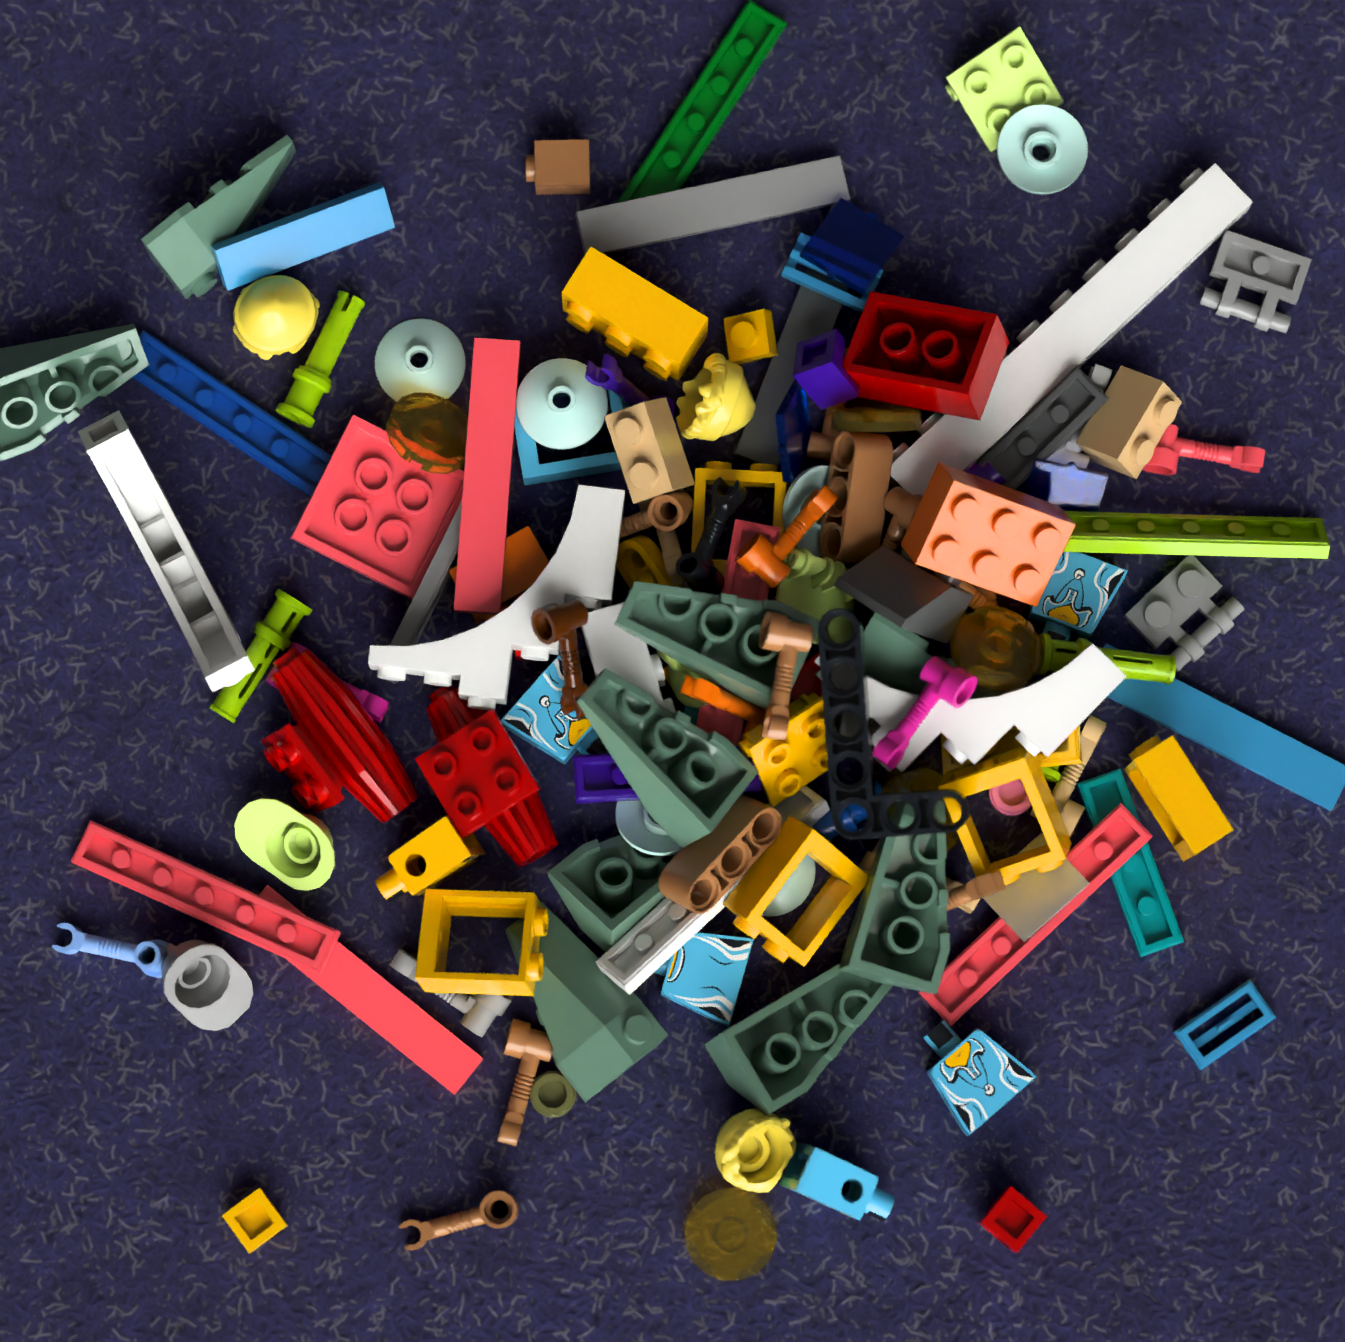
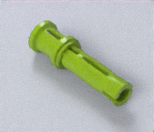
(313, 377)
(271, 636)
(1133, 664)

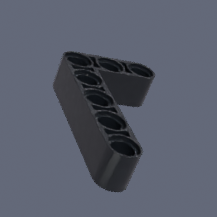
(860, 747)

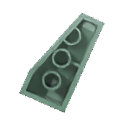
(609, 887)

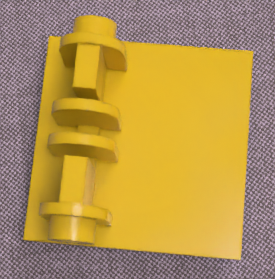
(791, 762)

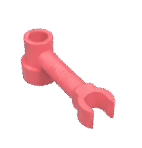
(1171, 447)

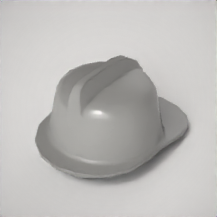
(205, 984)

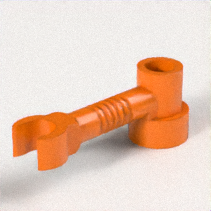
(768, 559)
(713, 695)

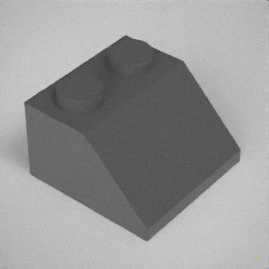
(907, 593)

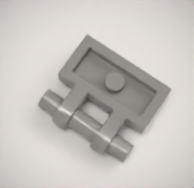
(1258, 268)
(1174, 601)

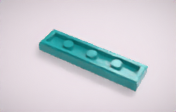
(1137, 880)

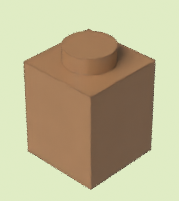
(559, 167)

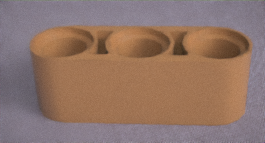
(861, 481)
(714, 863)

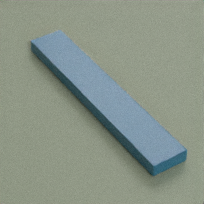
(1236, 737)

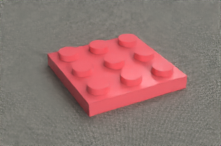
(379, 510)

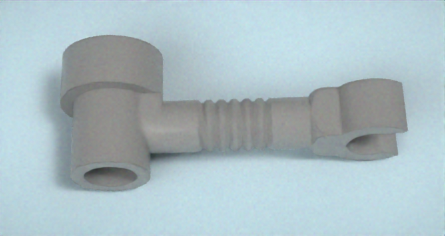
(478, 1009)

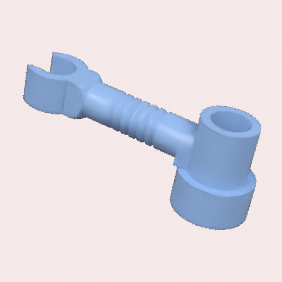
(117, 949)

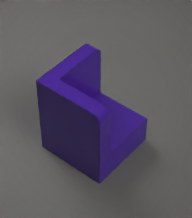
(821, 371)

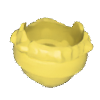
(275, 316)
(715, 401)
(754, 1149)

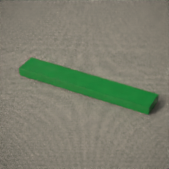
(707, 103)

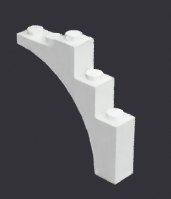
(167, 551)
(483, 655)
(1042, 712)

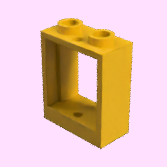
(758, 476)
(995, 772)
(1176, 796)
(770, 874)
(434, 940)

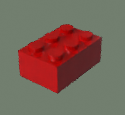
(926, 355)

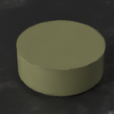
(552, 1094)

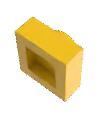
(750, 336)
(255, 1220)

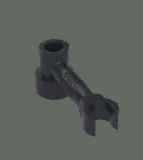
(697, 567)

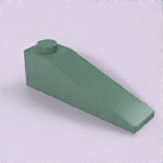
(184, 239)
(59, 376)
(711, 635)
(899, 656)
(673, 766)
(902, 913)
(588, 1018)
(792, 1040)

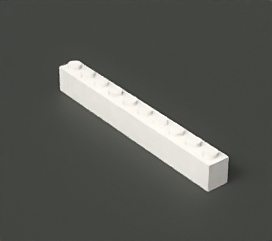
(1079, 324)

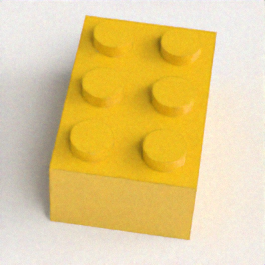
(633, 315)

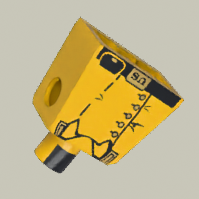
(444, 857)

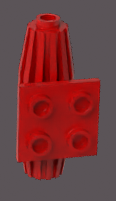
(333, 743)
(484, 778)

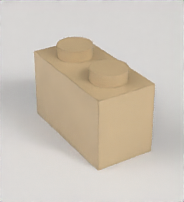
(1130, 422)
(649, 450)

